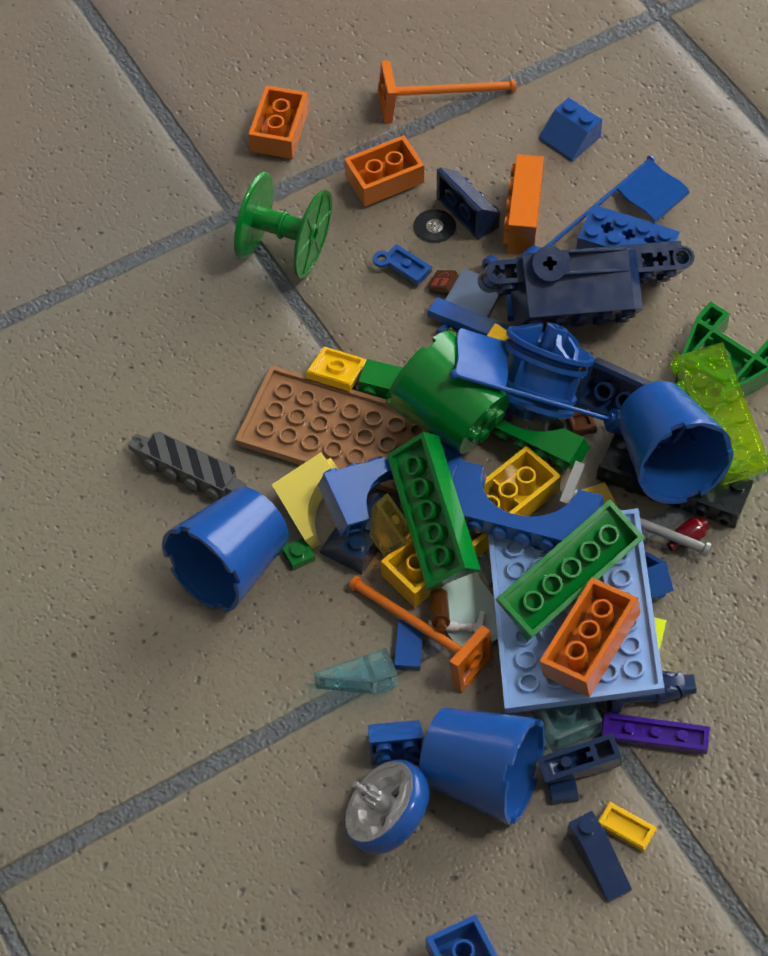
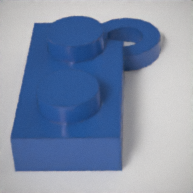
(404, 264)

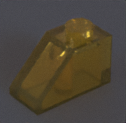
(388, 526)

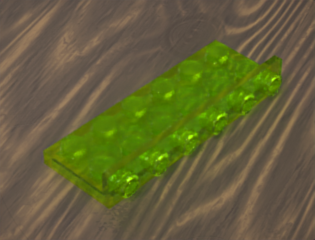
(714, 386)

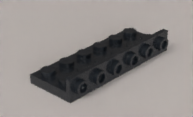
(720, 504)

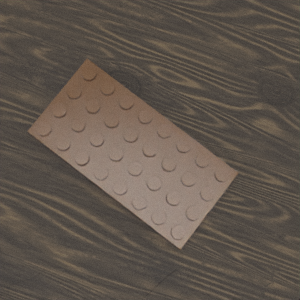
(303, 418)

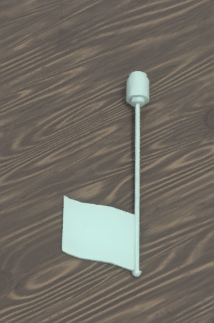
(466, 599)

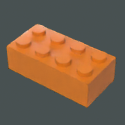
(523, 203)
(590, 637)

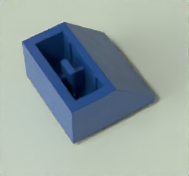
(395, 741)

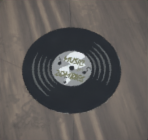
(434, 226)

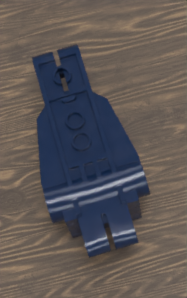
(583, 283)

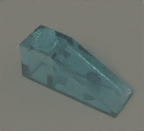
(361, 675)

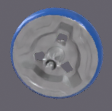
(402, 813)

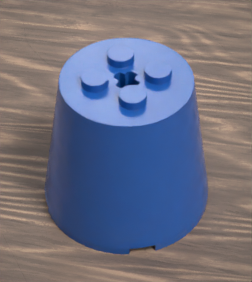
(673, 443)
(226, 547)
(484, 760)

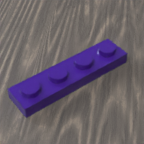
(657, 733)

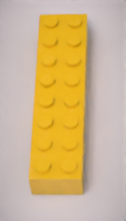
(515, 487)

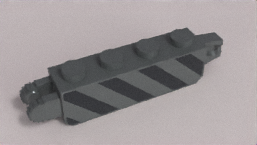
(186, 464)

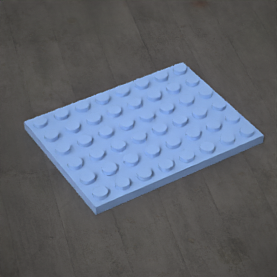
(632, 671)

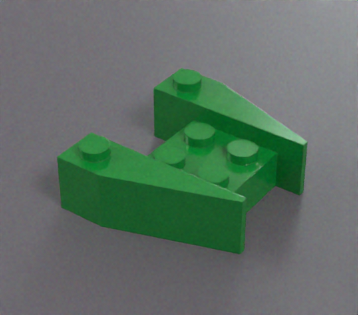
(748, 366)

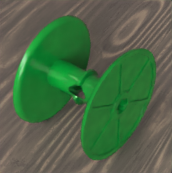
(257, 217)

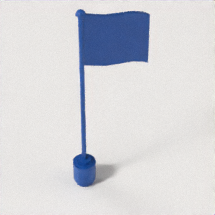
(645, 188)
(485, 363)

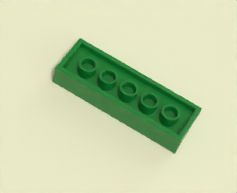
(432, 511)
(568, 568)

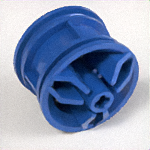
(544, 366)

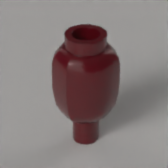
(694, 528)

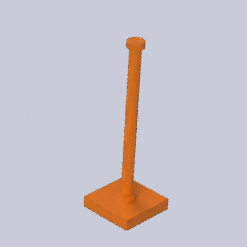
(388, 91)
(467, 660)

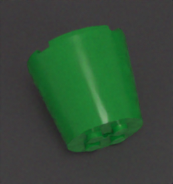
(443, 406)

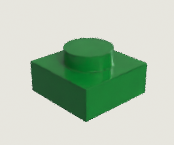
(298, 553)

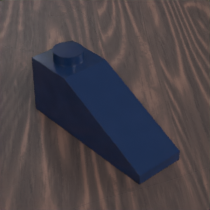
(581, 760)
(598, 855)

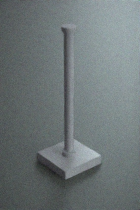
(570, 491)

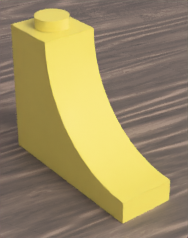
(302, 496)

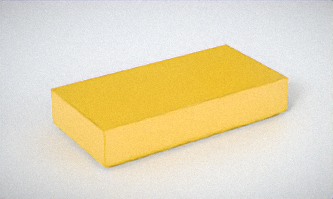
(627, 827)

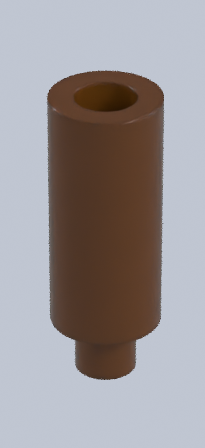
(439, 609)

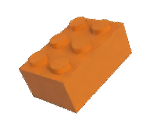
(278, 122)
(384, 170)

